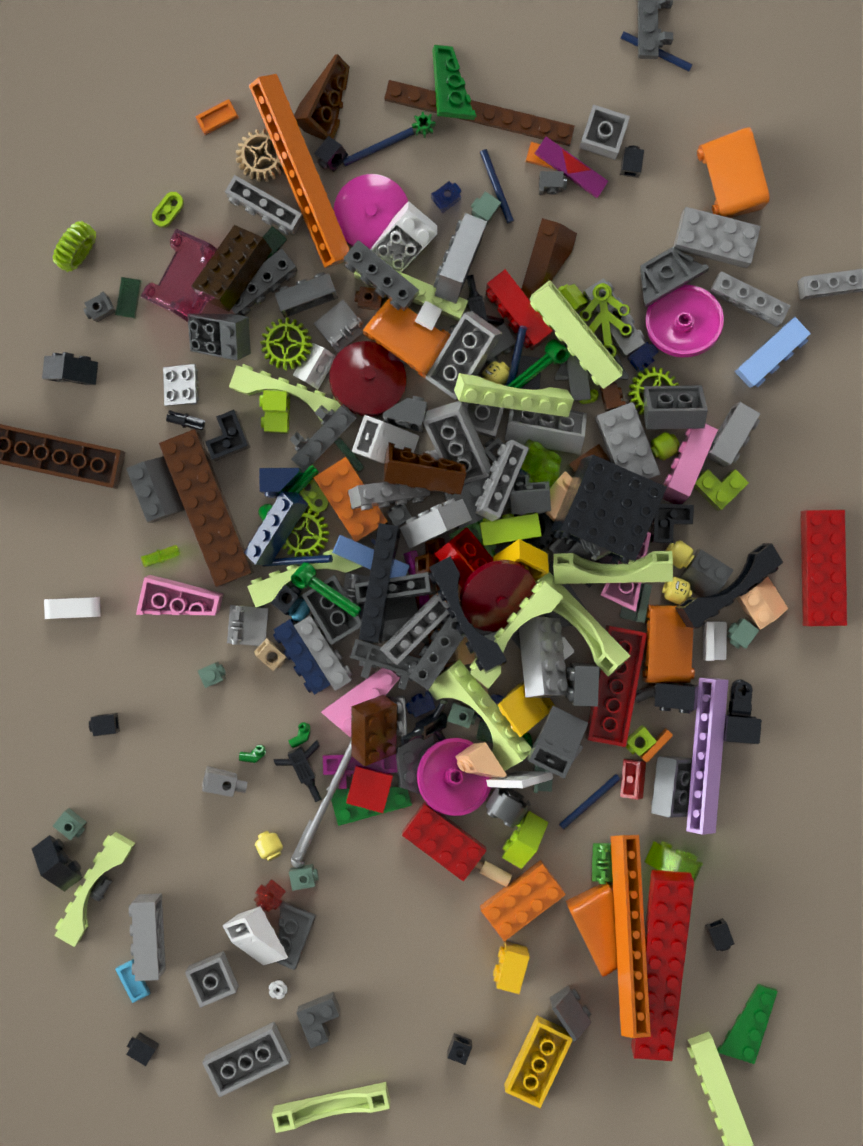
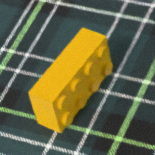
(538, 1062)

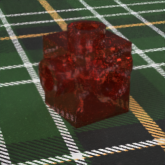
(274, 892)

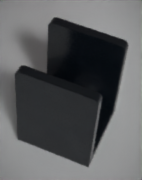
(742, 729)

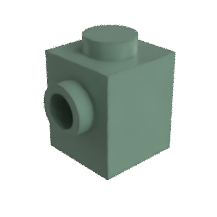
(485, 207)
(741, 633)
(212, 674)
(461, 715)
(70, 824)
(303, 877)

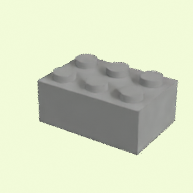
(733, 434)
(436, 522)

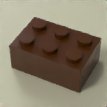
(373, 730)

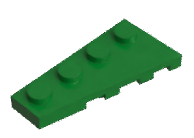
(449, 85)
(347, 813)
(748, 1031)

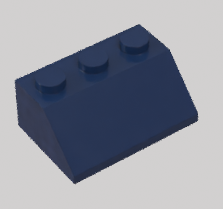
(275, 480)

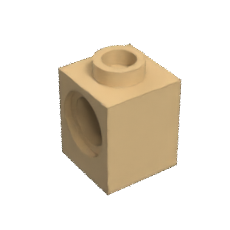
(267, 647)

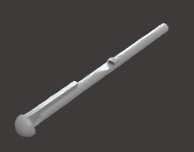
(312, 826)

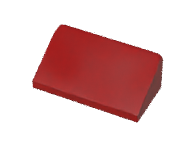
(633, 779)

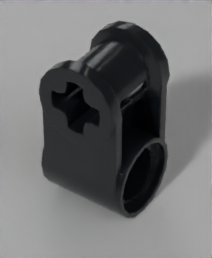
(740, 702)

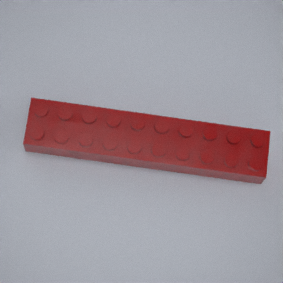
(665, 958)

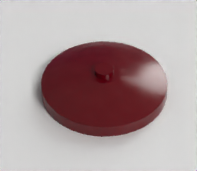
(367, 378)
(495, 593)

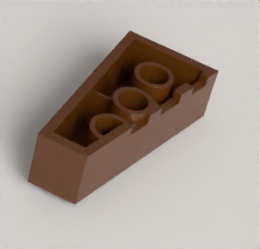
(423, 471)

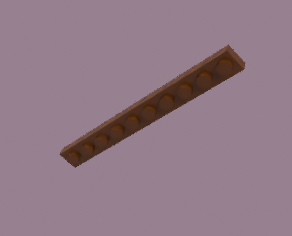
(485, 114)

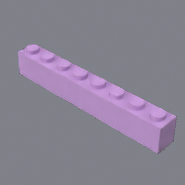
(707, 755)

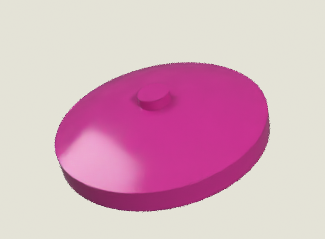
(367, 207)
(685, 322)
(445, 785)

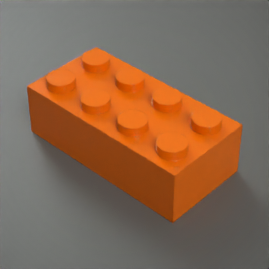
(335, 485)
(522, 900)

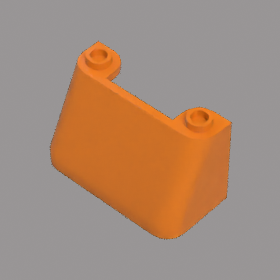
(735, 173)
(406, 338)
(667, 647)
(595, 919)

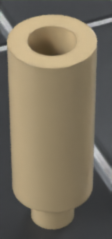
(494, 873)

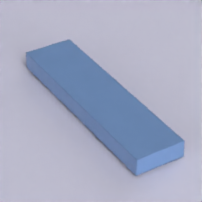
(364, 555)

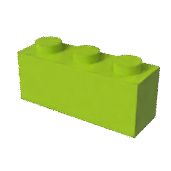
(510, 528)

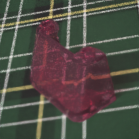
(174, 289)

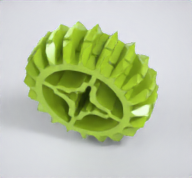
(74, 246)
(278, 343)
(637, 388)
(306, 524)

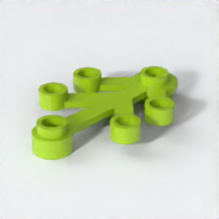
(605, 316)

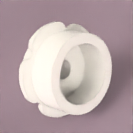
(281, 986)

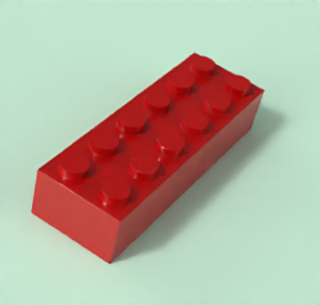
(823, 568)
(616, 695)

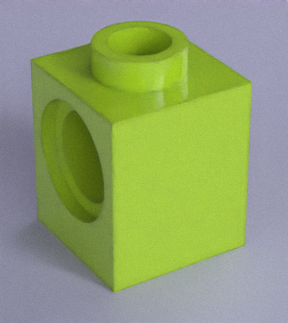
(648, 741)

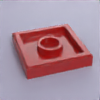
(369, 789)

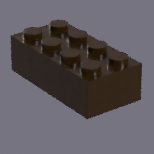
(231, 268)

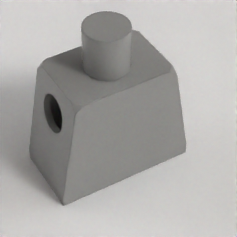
(214, 781)

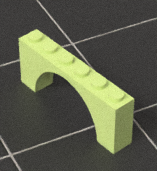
(459, 684)

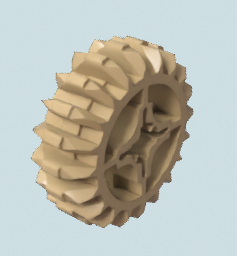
(247, 147)

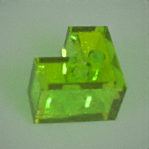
(541, 463)
(664, 858)

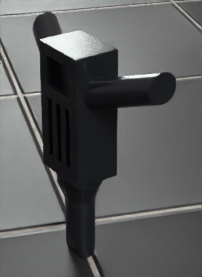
(476, 303)
(429, 725)
(299, 760)

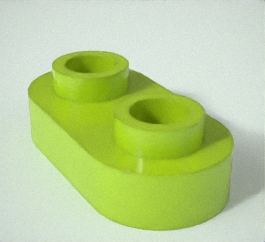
(166, 209)
(313, 495)

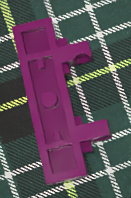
(332, 762)

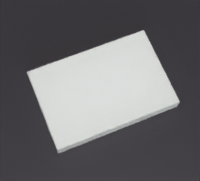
(520, 779)

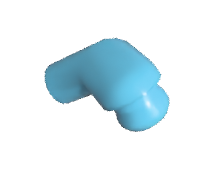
(301, 612)

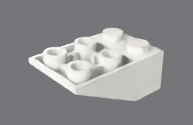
(405, 237)
(374, 439)
(255, 936)

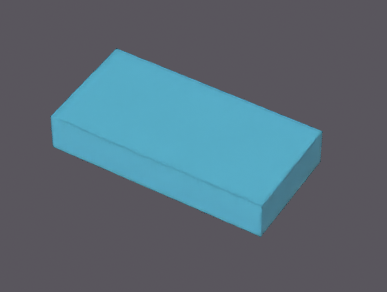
(135, 989)

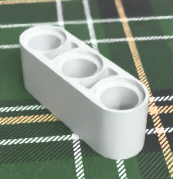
(72, 608)

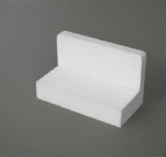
(316, 367)
(714, 640)

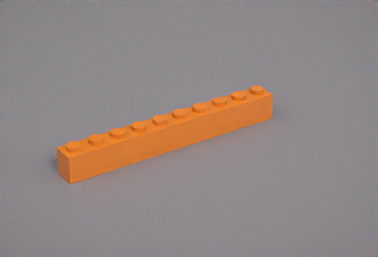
(299, 169)
(630, 936)

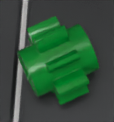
(423, 119)

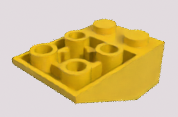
(522, 711)

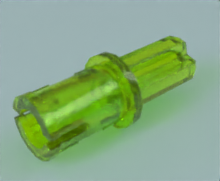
(160, 555)

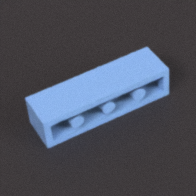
(776, 349)

